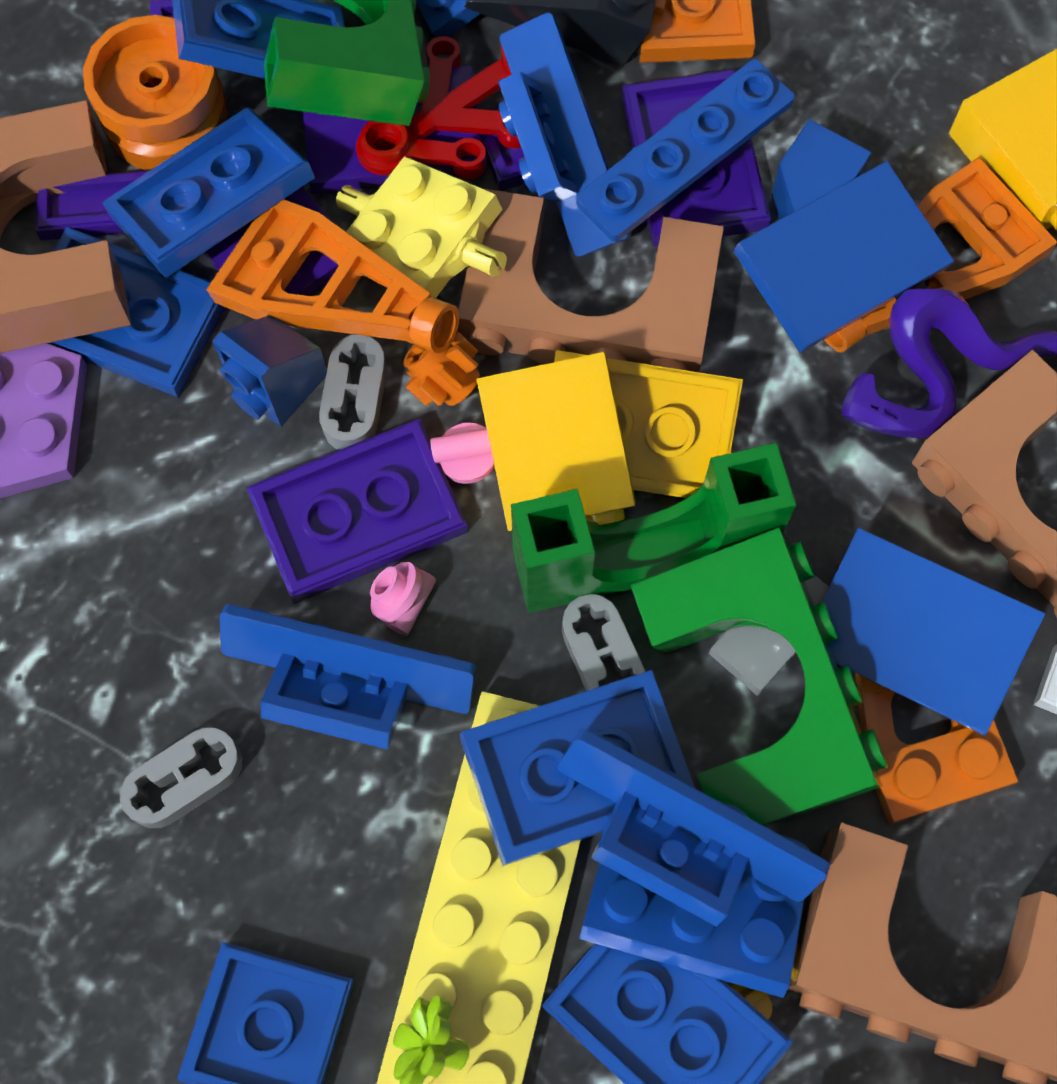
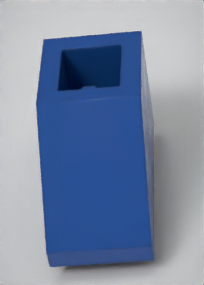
(815, 166)
(269, 367)

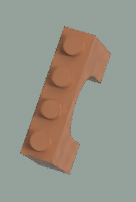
(66, 289)
(659, 329)
(975, 469)
(849, 966)

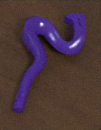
(910, 328)

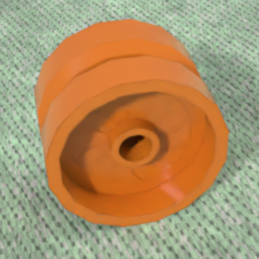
(149, 96)

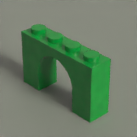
(350, 71)
(571, 557)
(765, 587)

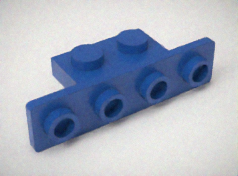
(552, 125)
(684, 150)
(341, 679)
(681, 838)

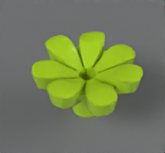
(427, 1043)

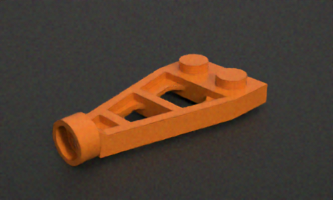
(990, 222)
(276, 247)
(935, 770)

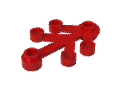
(441, 112)

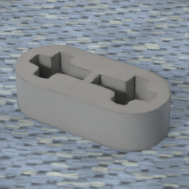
(339, 390)
(614, 636)
(173, 765)

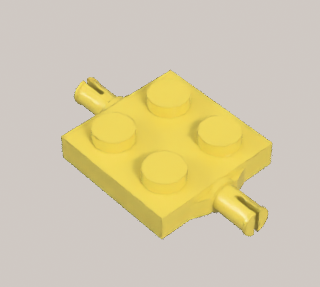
(426, 224)

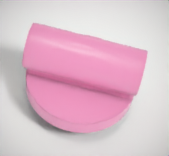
(464, 453)
(400, 596)

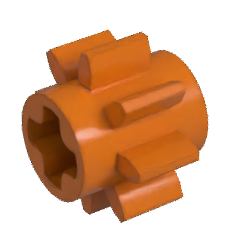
(442, 376)

